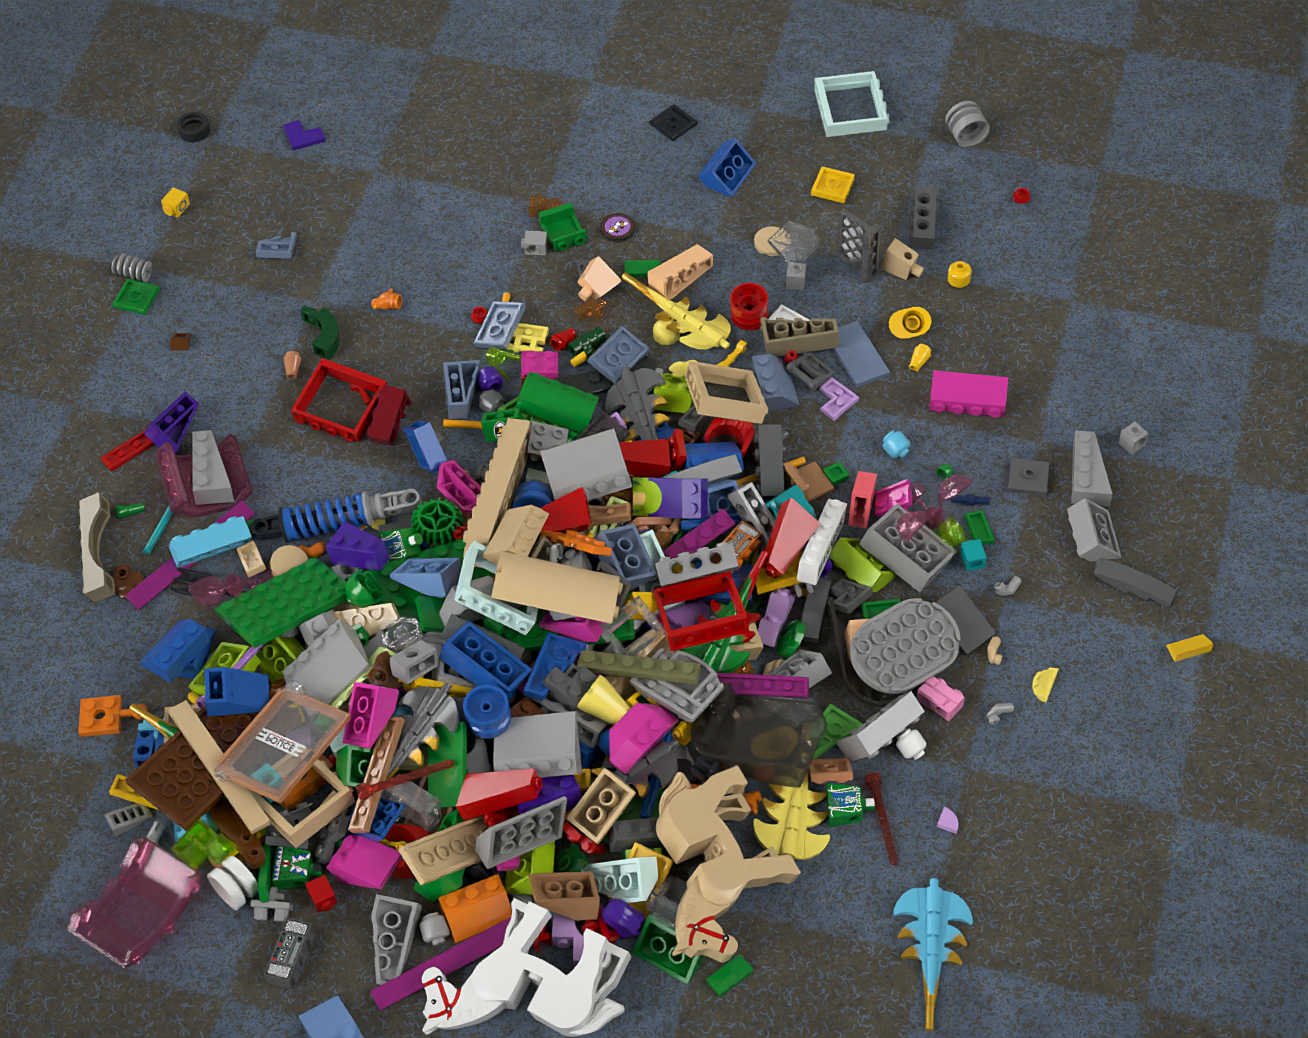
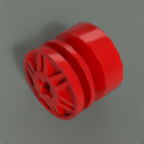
(748, 304)

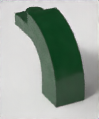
(329, 339)

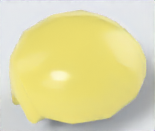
(663, 335)

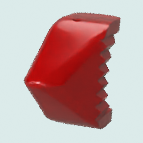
(740, 430)
(408, 834)

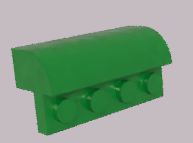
(556, 402)

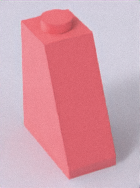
(862, 499)

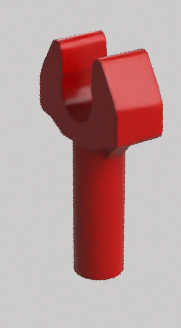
(365, 396)

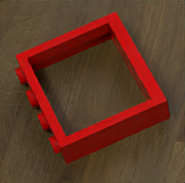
(345, 374)
(706, 631)

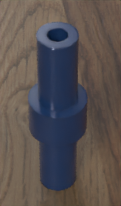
(970, 499)

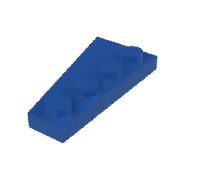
(556, 652)

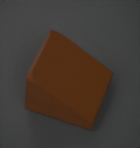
(180, 341)

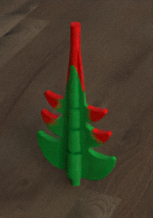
(718, 653)

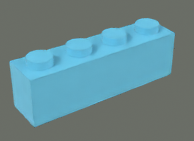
(210, 541)

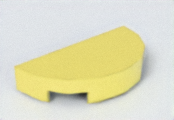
(1043, 683)

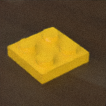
(832, 184)

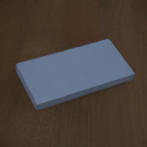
(859, 355)

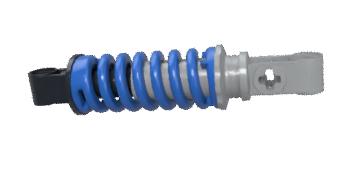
(325, 518)

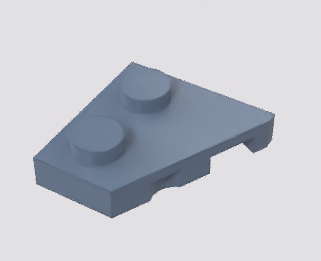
(276, 247)

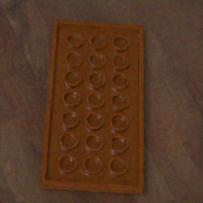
(177, 778)

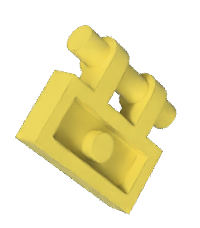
(530, 334)

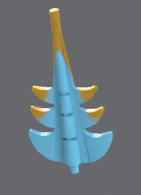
(934, 911)

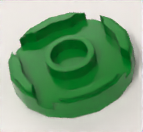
(791, 640)

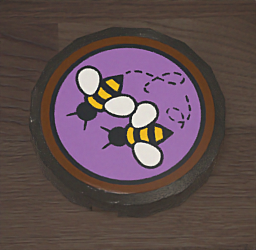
(617, 227)

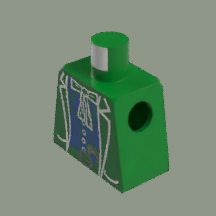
(401, 543)
(846, 804)

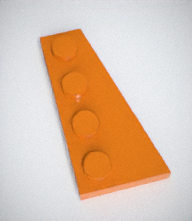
(578, 541)

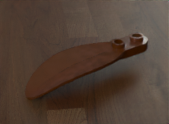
(236, 831)

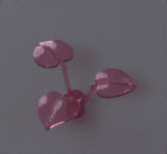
(912, 522)
(209, 589)

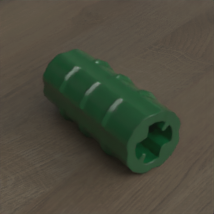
(593, 337)

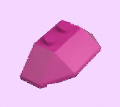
(458, 486)
(637, 734)

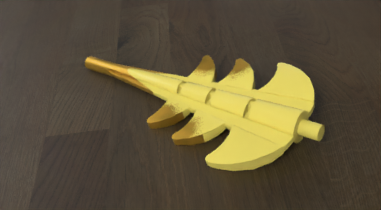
(703, 333)
(793, 819)

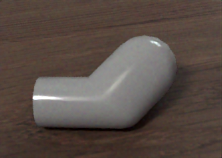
(1003, 590)

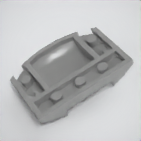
(681, 698)

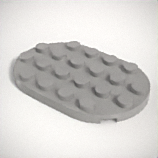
(905, 646)

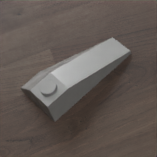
(393, 932)

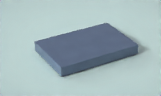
(499, 325)
(617, 352)

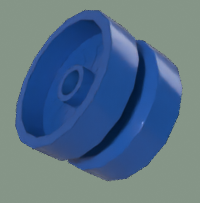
(532, 493)
(487, 711)

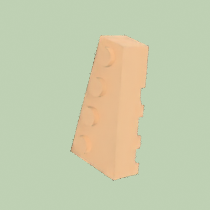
(679, 271)

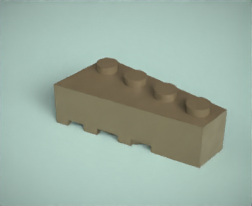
(798, 335)

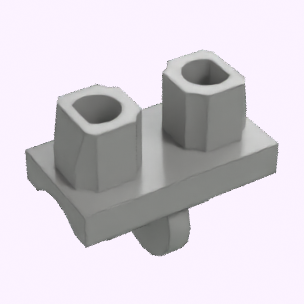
(281, 908)

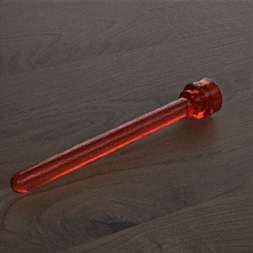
(874, 783)
(366, 790)

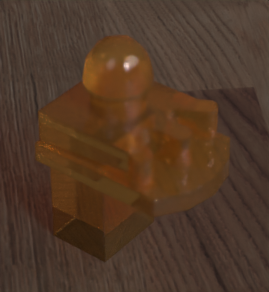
(590, 308)

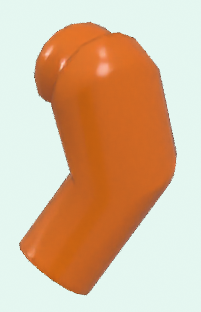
(315, 550)

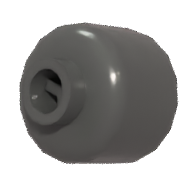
(491, 400)

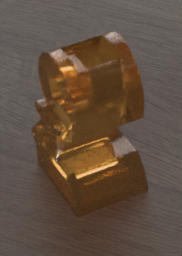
(539, 202)

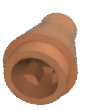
(292, 362)

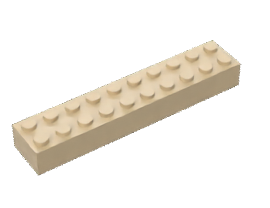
(500, 483)

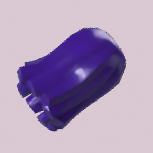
(623, 918)

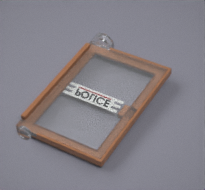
(281, 743)

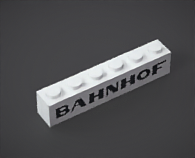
(821, 542)

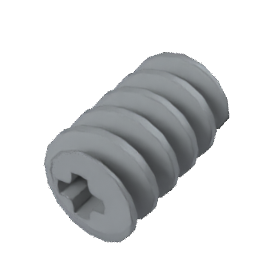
(132, 267)

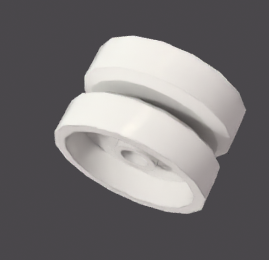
(233, 882)

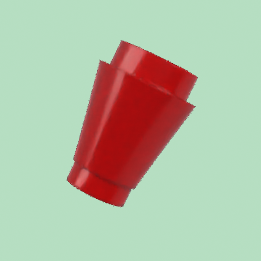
(560, 340)

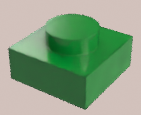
(836, 473)

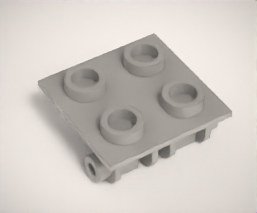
(545, 437)

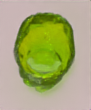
(952, 532)

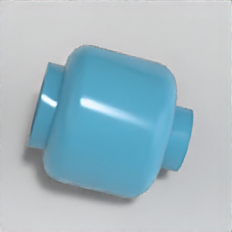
(896, 444)

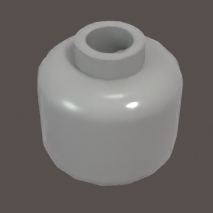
(434, 928)

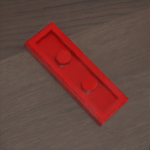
(127, 451)

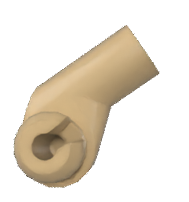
(993, 646)

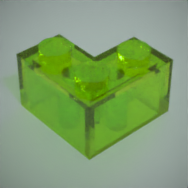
(200, 843)

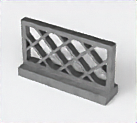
(869, 249)

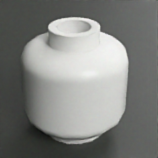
(911, 744)

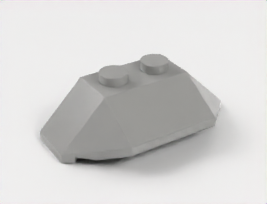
(450, 606)

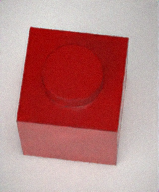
(321, 894)

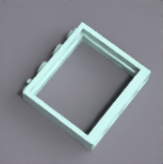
(847, 82)
(485, 604)

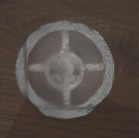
(402, 634)

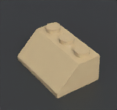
(601, 805)

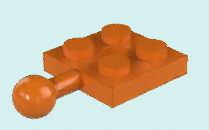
(110, 722)

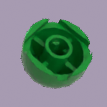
(363, 590)

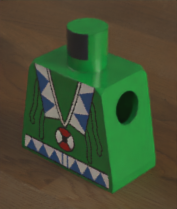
(294, 868)

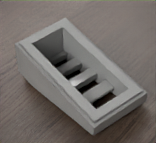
(124, 826)

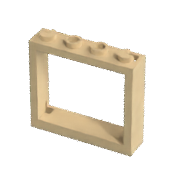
(751, 411)
(319, 818)

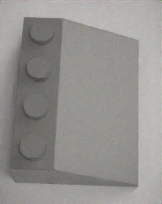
(587, 463)
(914, 560)
(329, 663)
(540, 743)
(521, 833)

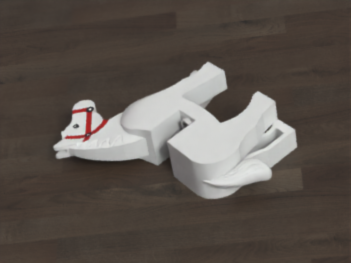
(565, 1003)

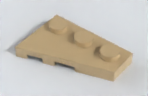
(372, 617)

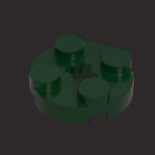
(570, 860)

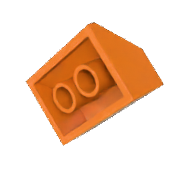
(475, 908)

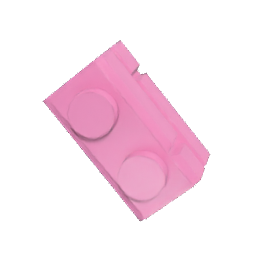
(940, 698)

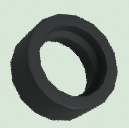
(197, 135)

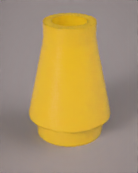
(920, 356)

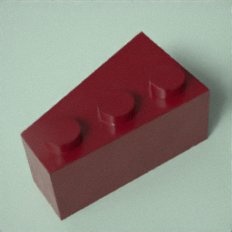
(388, 415)

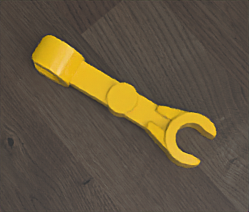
(740, 348)

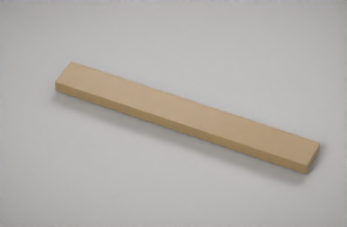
(209, 754)

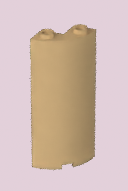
(556, 587)

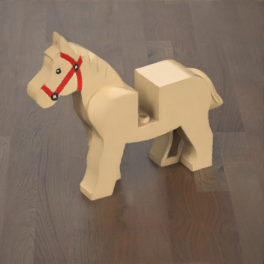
(693, 825)

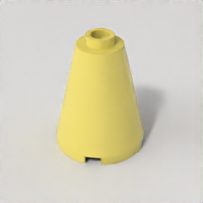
(604, 702)

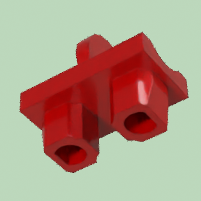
(600, 926)

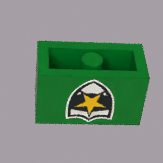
(493, 422)

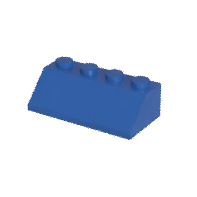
(484, 660)

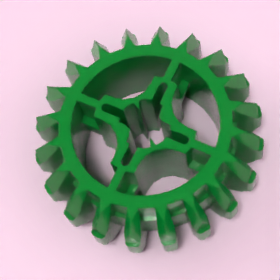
(427, 515)

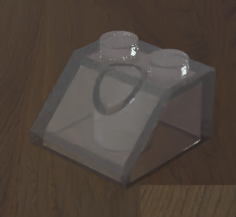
(794, 242)

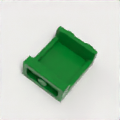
(562, 227)

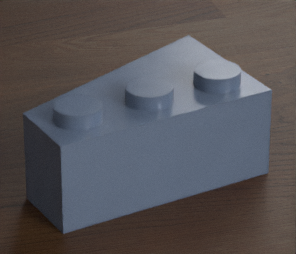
(460, 386)

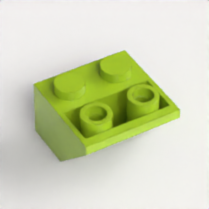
(676, 393)

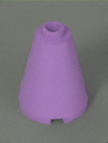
(686, 614)

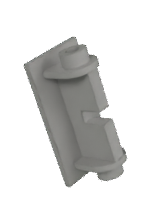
(301, 812)

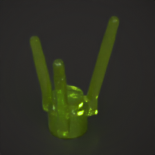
(497, 356)

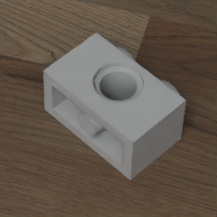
(414, 661)

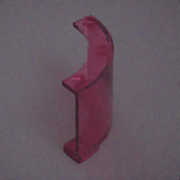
(137, 904)

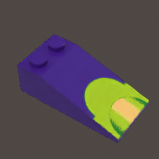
(670, 497)

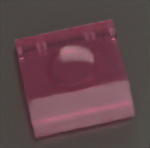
(177, 479)

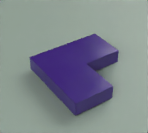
(299, 138)

